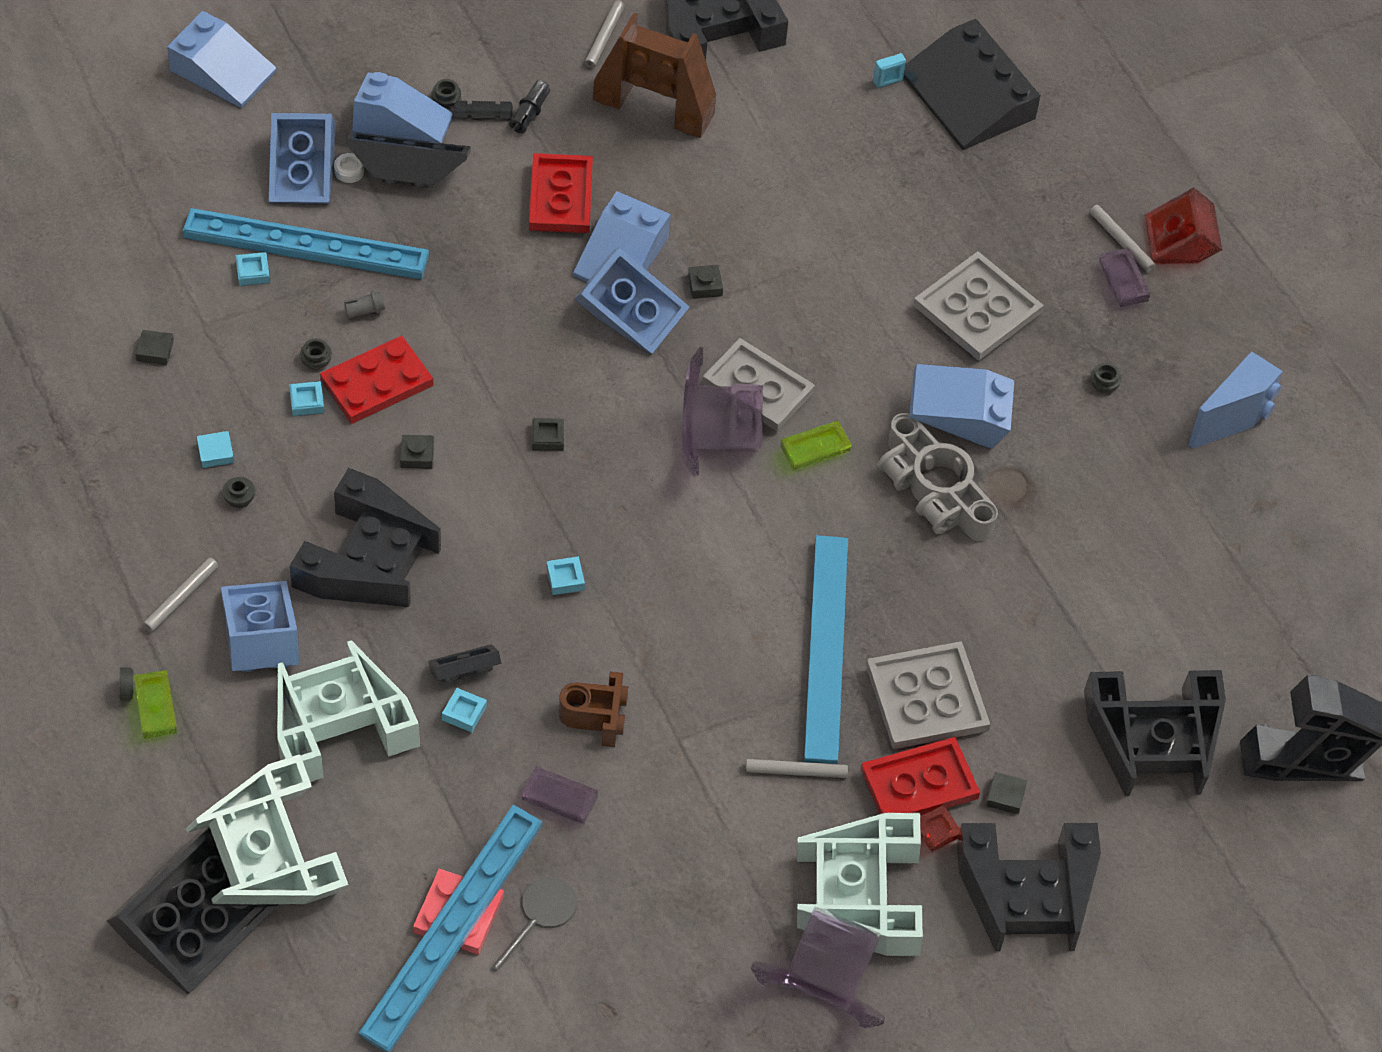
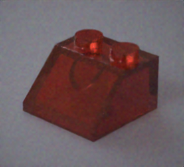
(1183, 230)

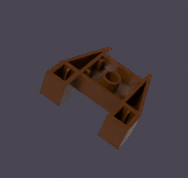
(662, 66)

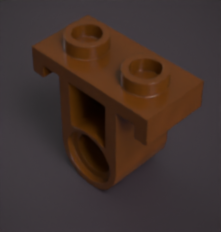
(598, 707)

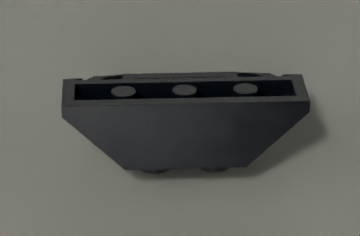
(406, 159)

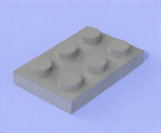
(782, 388)

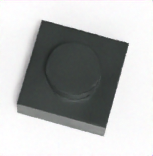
(705, 281)
(417, 451)

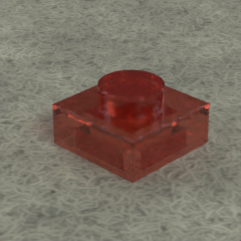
(938, 828)

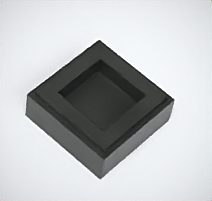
(154, 347)
(548, 434)
(1006, 793)

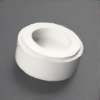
(348, 168)

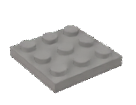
(978, 305)
(927, 695)

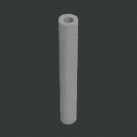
(604, 34)
(1122, 238)
(180, 595)
(796, 768)

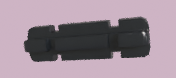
(483, 109)

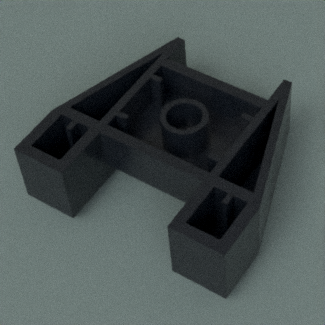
(727, 18)
(376, 552)
(1156, 734)
(1334, 740)
(1029, 893)

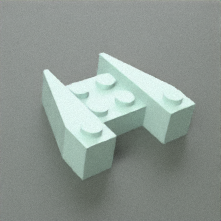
(337, 701)
(261, 845)
(854, 878)

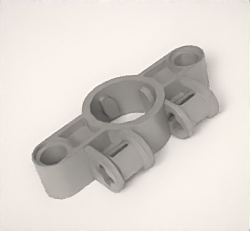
(944, 507)

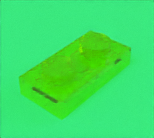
(815, 445)
(155, 704)

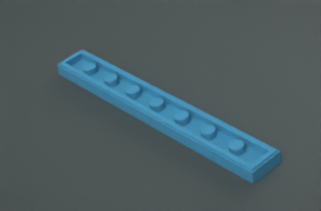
(306, 243)
(826, 650)
(450, 929)

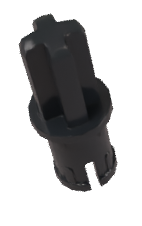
(530, 106)

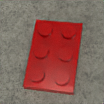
(560, 193)
(376, 379)
(921, 779)

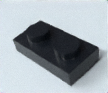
(477, 660)

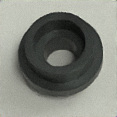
(446, 92)
(315, 347)
(1103, 372)
(241, 498)

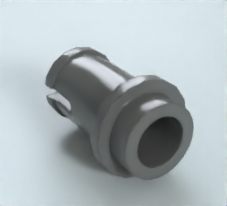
(364, 305)

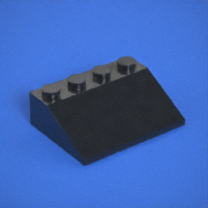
(972, 85)
(176, 921)

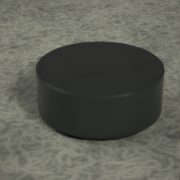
(126, 684)

